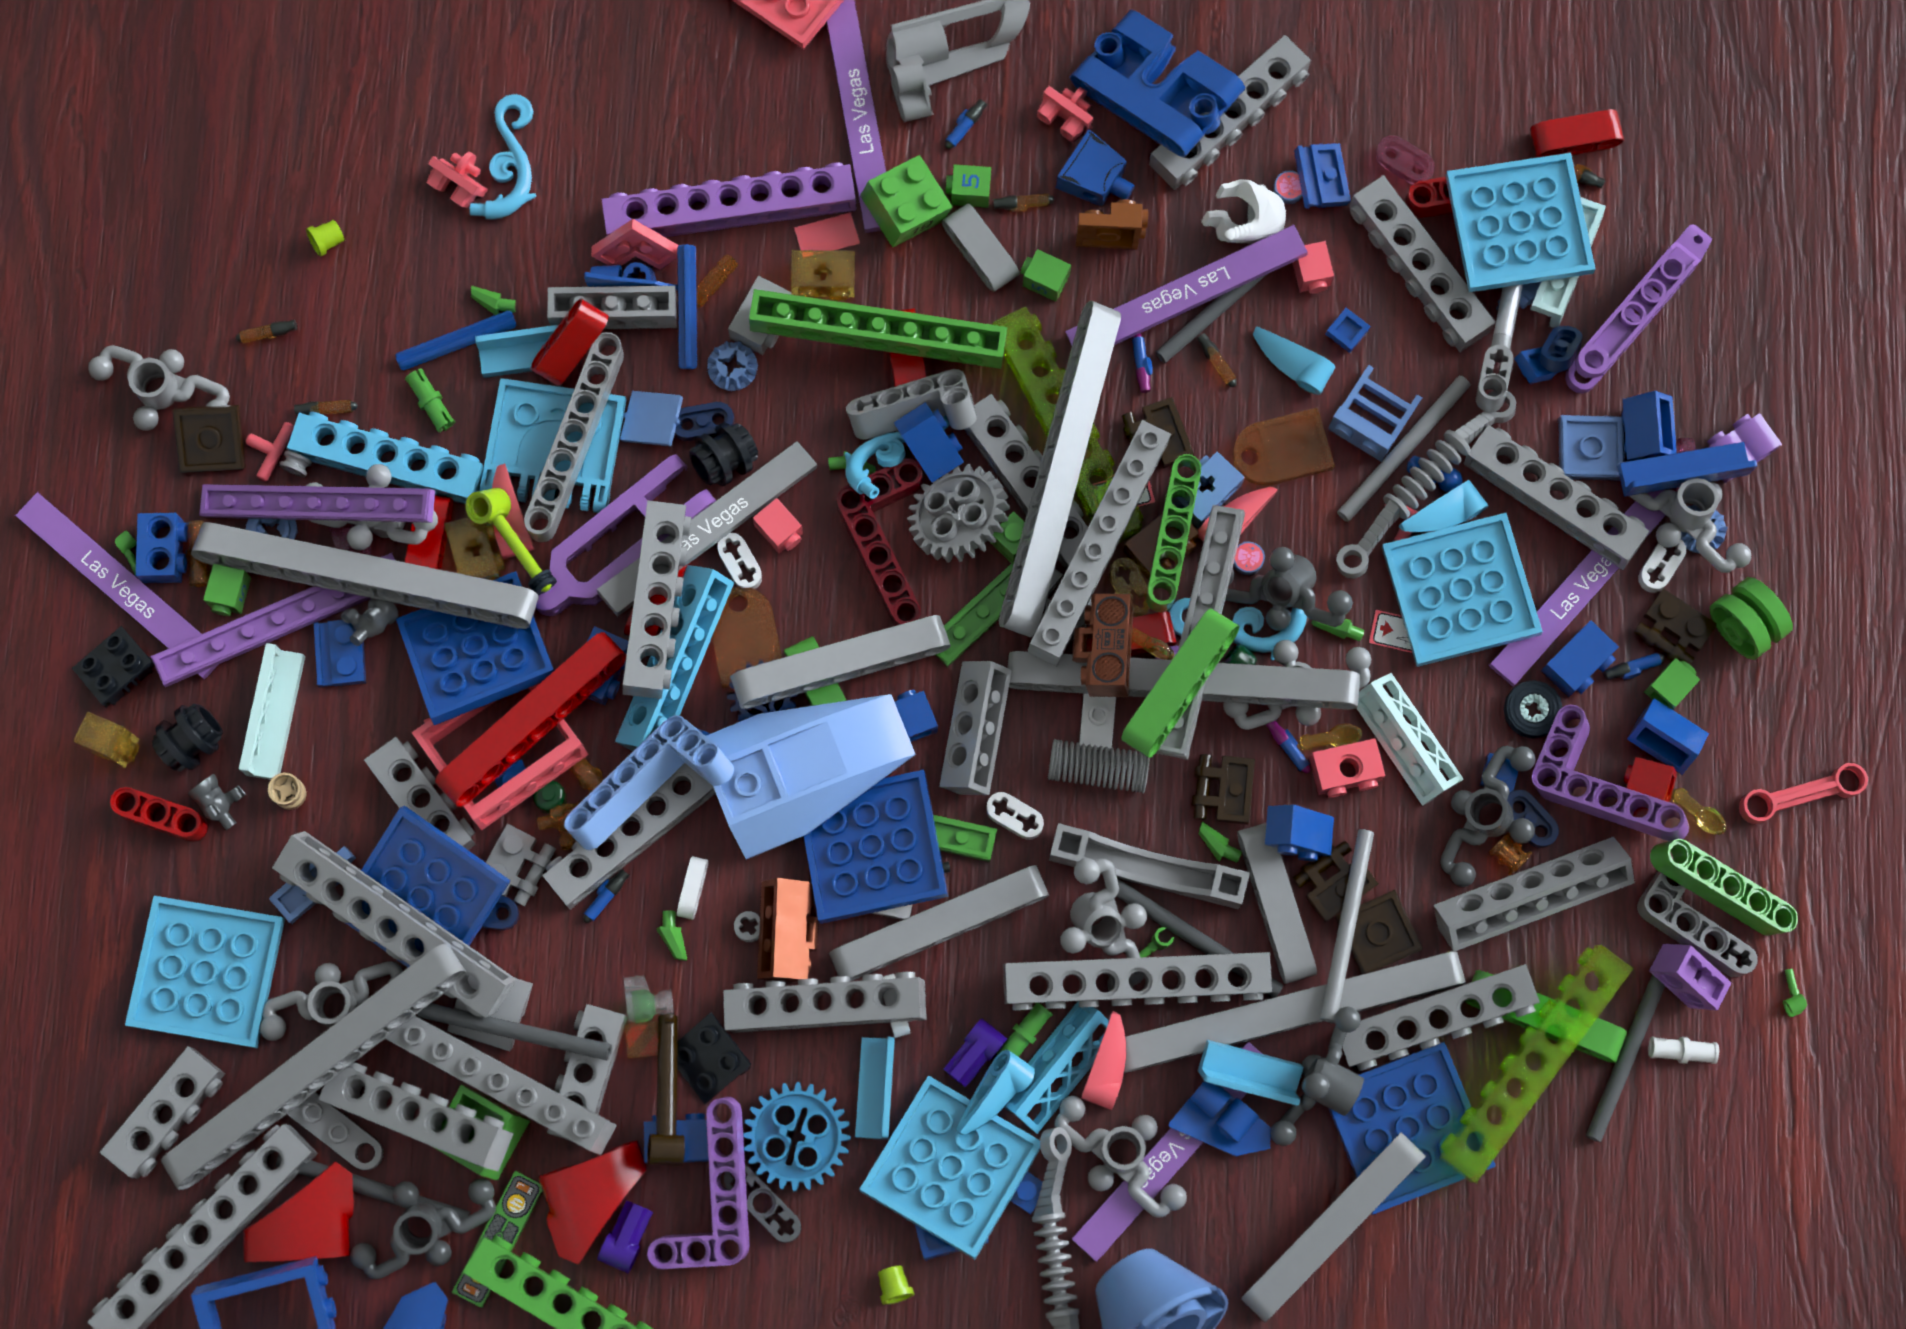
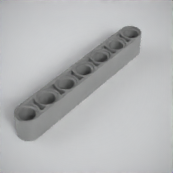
(574, 452)
(840, 661)
(939, 923)
(1333, 1227)

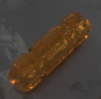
(715, 279)

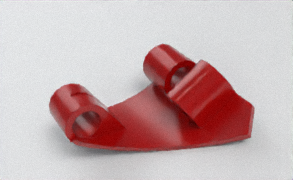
(587, 1196)
(307, 1223)

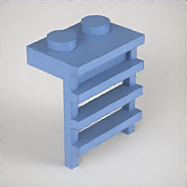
(1361, 431)

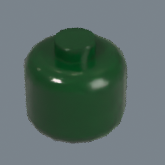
(1240, 655)
(550, 796)

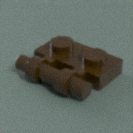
(1166, 417)
(1678, 620)
(1234, 789)
(1330, 894)

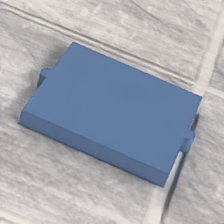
(651, 418)

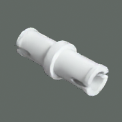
(1683, 1050)

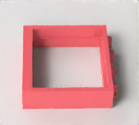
(520, 786)

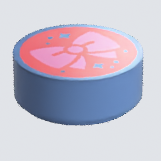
(1288, 187)
(1249, 558)

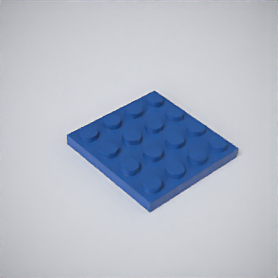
(471, 661)
(877, 852)
(434, 877)
(1414, 1097)

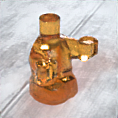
(556, 819)

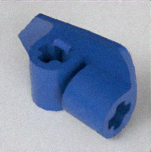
(614, 276)
(1222, 1121)
(420, 1310)

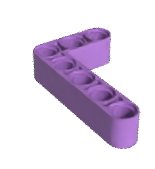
(1597, 789)
(720, 1197)

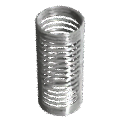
(1140, 770)

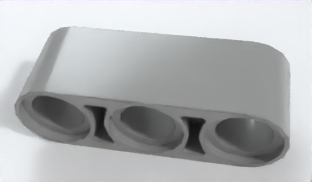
(980, 247)

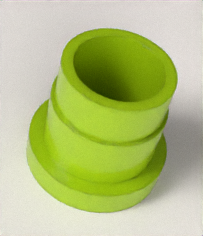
(324, 237)
(894, 1285)

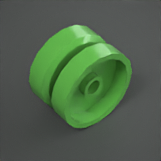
(1751, 618)

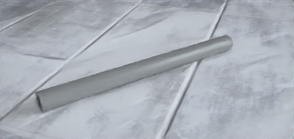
(1403, 448)
(1347, 925)

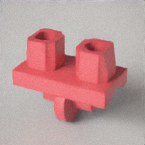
(1069, 107)
(467, 187)

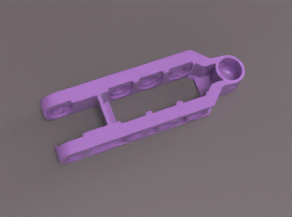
(1624, 324)
(567, 588)

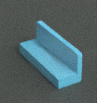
(511, 350)
(1250, 1072)
(875, 1088)

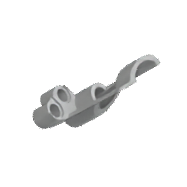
(920, 52)

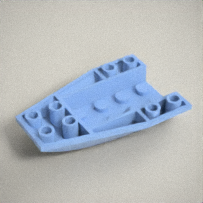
(805, 766)

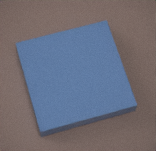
(1591, 446)

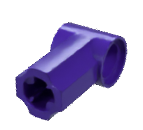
(978, 1048)
(622, 1245)

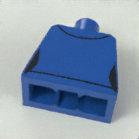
(1094, 172)

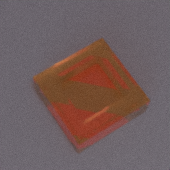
(642, 1039)

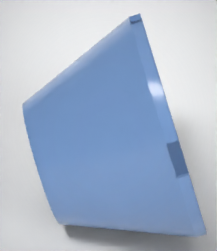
(1157, 1294)

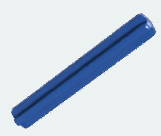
(687, 307)
(454, 340)

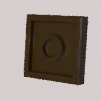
(209, 438)
(1382, 934)

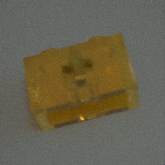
(809, 266)
(465, 535)
(107, 740)

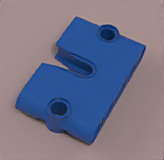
(1164, 110)

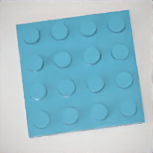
(1520, 222)
(1461, 589)
(205, 971)
(950, 1179)

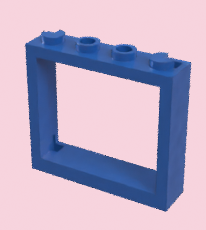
(324, 1308)

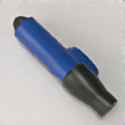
(965, 122)
(1633, 668)
(605, 894)

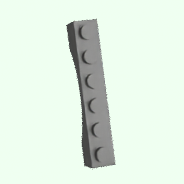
(1172, 874)

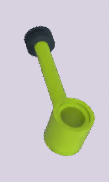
(493, 507)

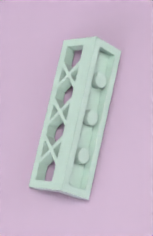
(1555, 294)
(271, 712)
(1404, 740)

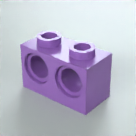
(1690, 976)

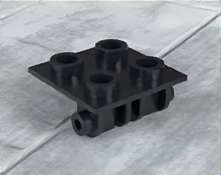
(113, 667)
(709, 1058)

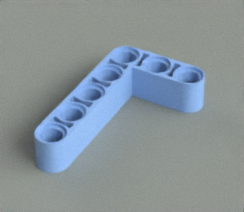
(641, 775)

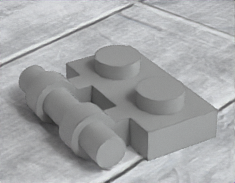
(511, 854)

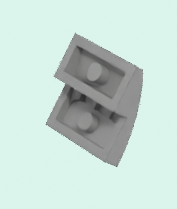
(511, 1009)

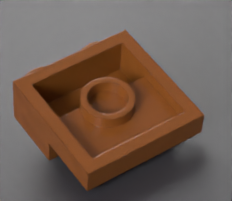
(1116, 230)

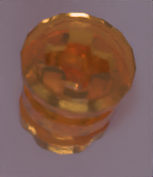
(1510, 854)

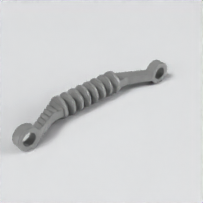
(1396, 506)
(1048, 1213)

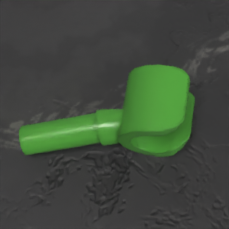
(125, 543)
(1155, 944)
(1797, 1002)

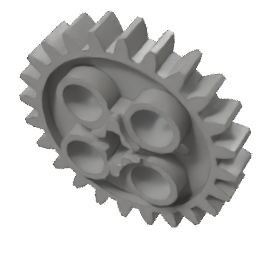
(958, 513)

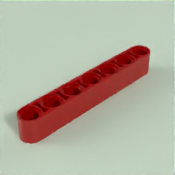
(531, 719)

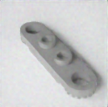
(336, 1130)

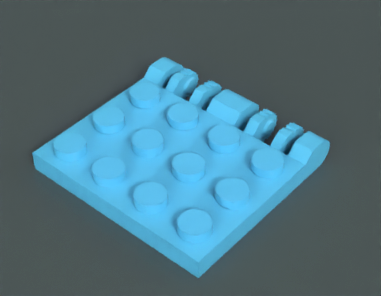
(525, 430)

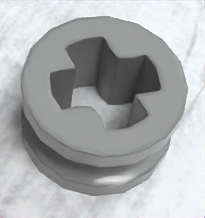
(295, 463)
(751, 916)

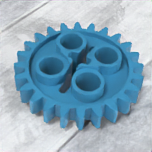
(766, 1128)

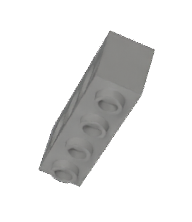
(626, 305)
(975, 728)
(395, 756)
(588, 1022)
(123, 1147)

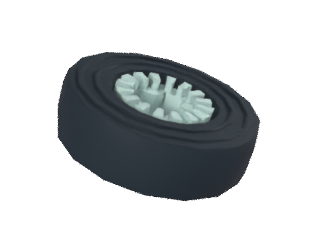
(1517, 715)

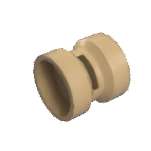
(281, 787)

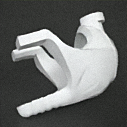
(1265, 213)

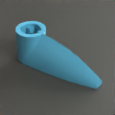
(1300, 364)
(1449, 510)
(1000, 1083)

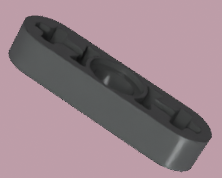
(786, 1215)

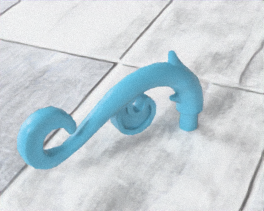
(500, 162)
(893, 456)
(1252, 617)

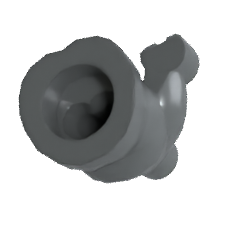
(372, 621)
(214, 802)

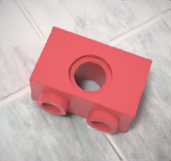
(1363, 757)

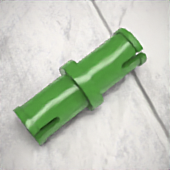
(430, 400)
(1026, 1030)

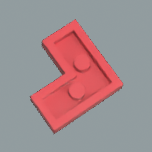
(635, 240)

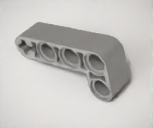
(944, 391)
(1698, 928)

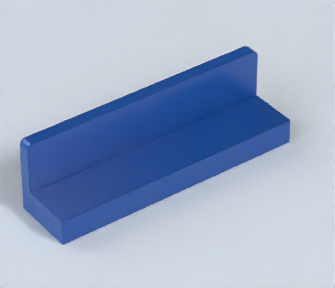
(1674, 469)

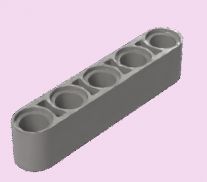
(1277, 905)

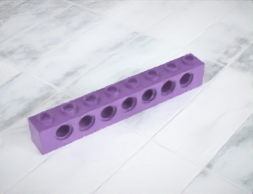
(745, 211)

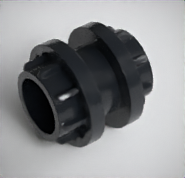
(719, 456)
(190, 734)

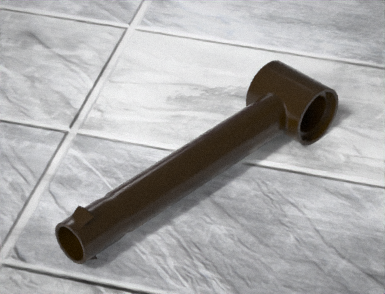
(665, 1145)

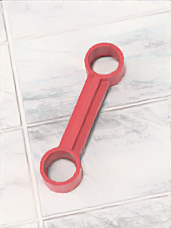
(1803, 793)

